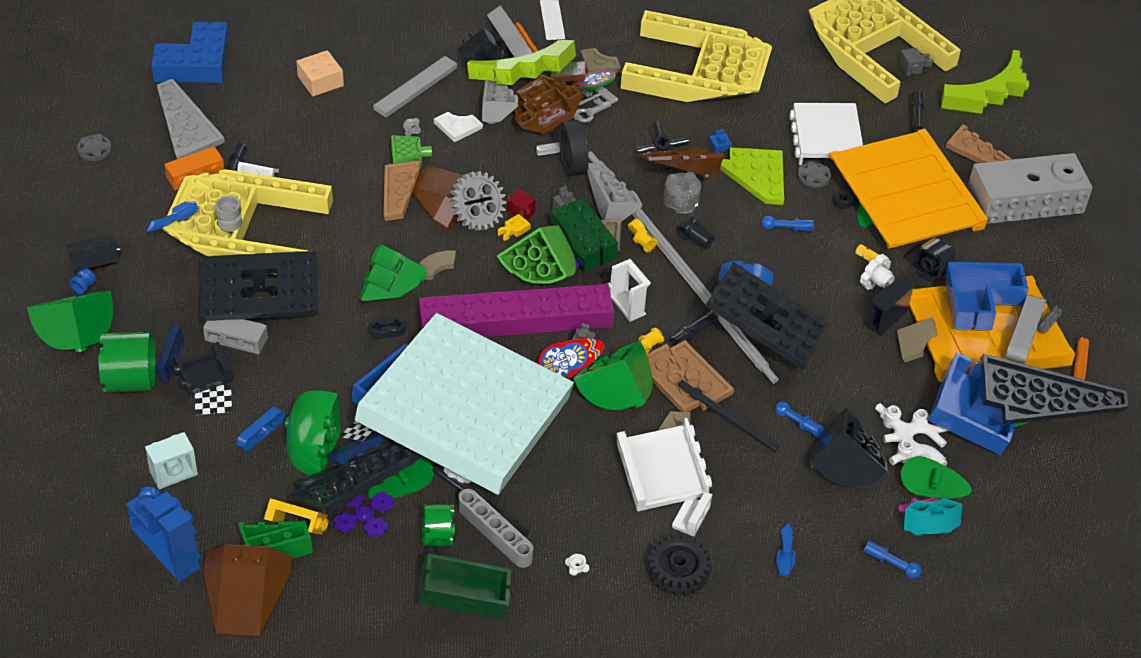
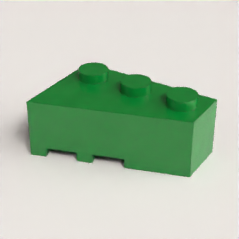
(285, 537)

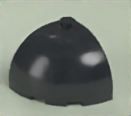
(847, 454)

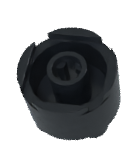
(932, 259)

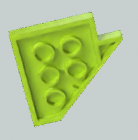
(758, 172)

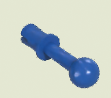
(769, 222)
(806, 423)
(911, 569)

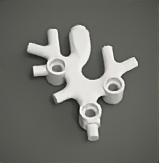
(904, 435)

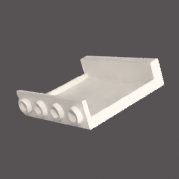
(824, 129)
(663, 466)

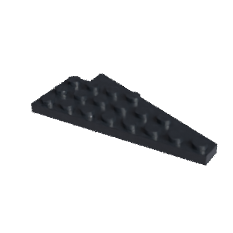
(1039, 394)

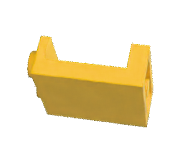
(277, 509)

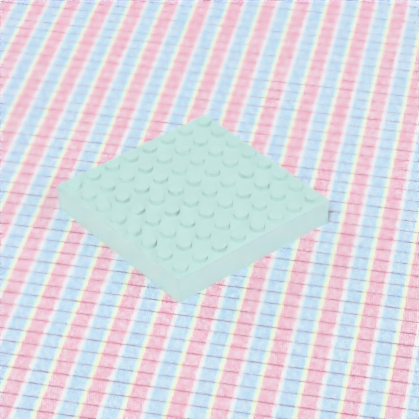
(465, 402)

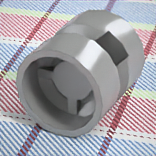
(228, 213)

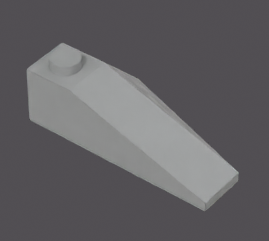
(497, 102)
(610, 195)

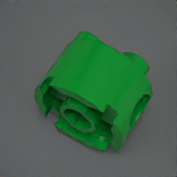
(437, 525)

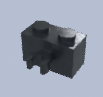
(478, 46)

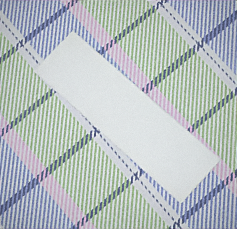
(552, 19)

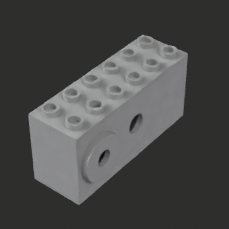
(1030, 187)

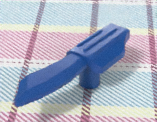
(180, 213)
(785, 557)

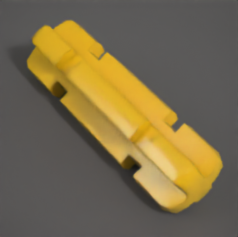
(868, 254)

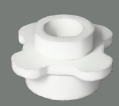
(577, 559)

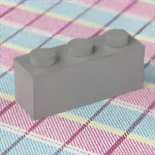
(237, 334)

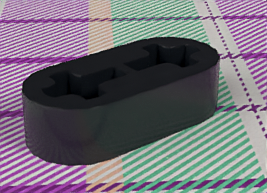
(847, 195)
(387, 328)

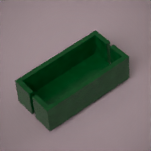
(585, 234)
(464, 586)

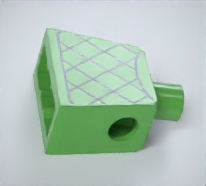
(408, 149)

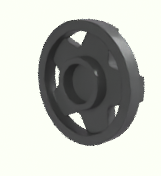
(94, 145)
(814, 173)

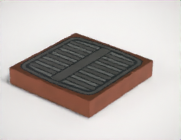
(571, 72)

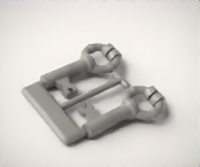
(600, 104)

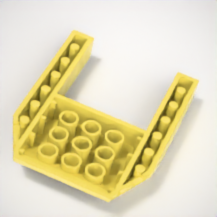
(859, 26)
(726, 65)
(202, 228)

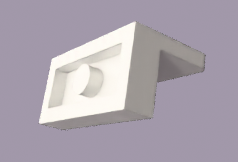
(256, 169)
(692, 514)

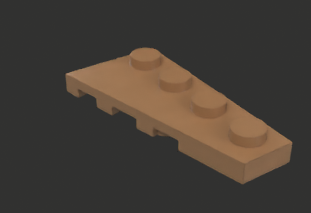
(973, 148)
(398, 188)
(701, 374)
(667, 376)

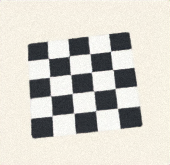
(214, 400)
(356, 431)

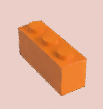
(201, 162)

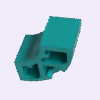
(932, 517)

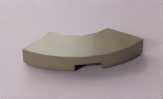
(438, 262)

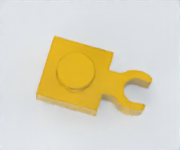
(514, 226)

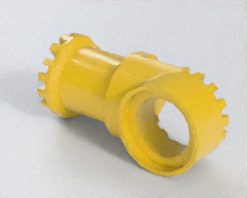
(641, 235)
(651, 339)

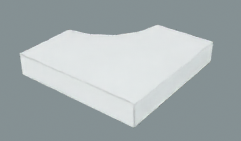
(457, 126)

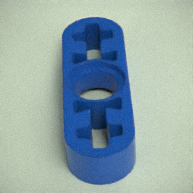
(260, 428)

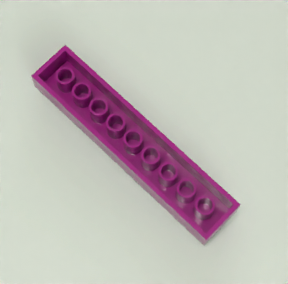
(524, 310)

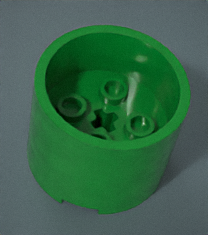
(127, 362)

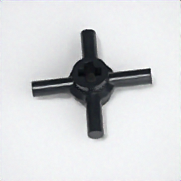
(661, 143)

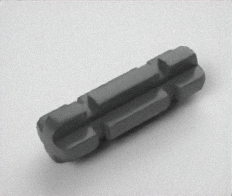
(1049, 319)

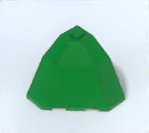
(390, 275)

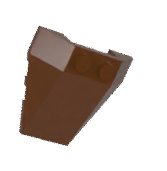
(545, 104)
(689, 159)
(433, 192)
(244, 586)

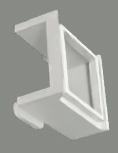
(633, 301)

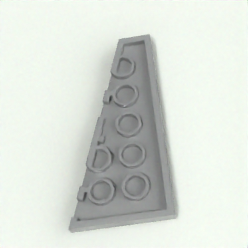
(187, 125)

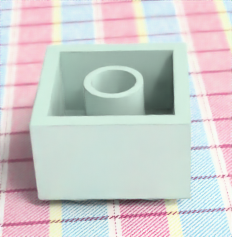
(171, 460)

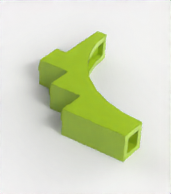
(528, 66)
(993, 91)

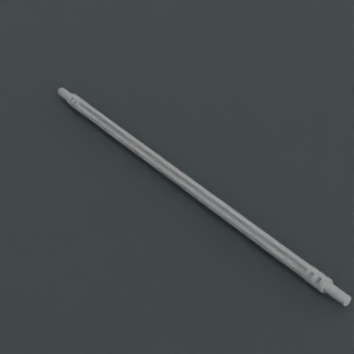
(700, 289)

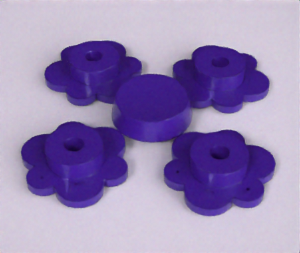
(364, 514)

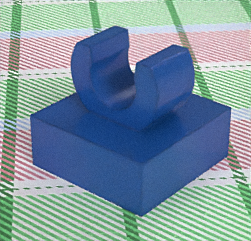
(720, 141)

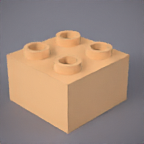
(320, 73)

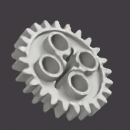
(473, 184)

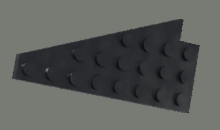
(344, 482)

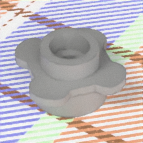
(408, 125)

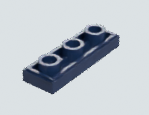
(172, 348)
(356, 448)

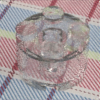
(682, 192)

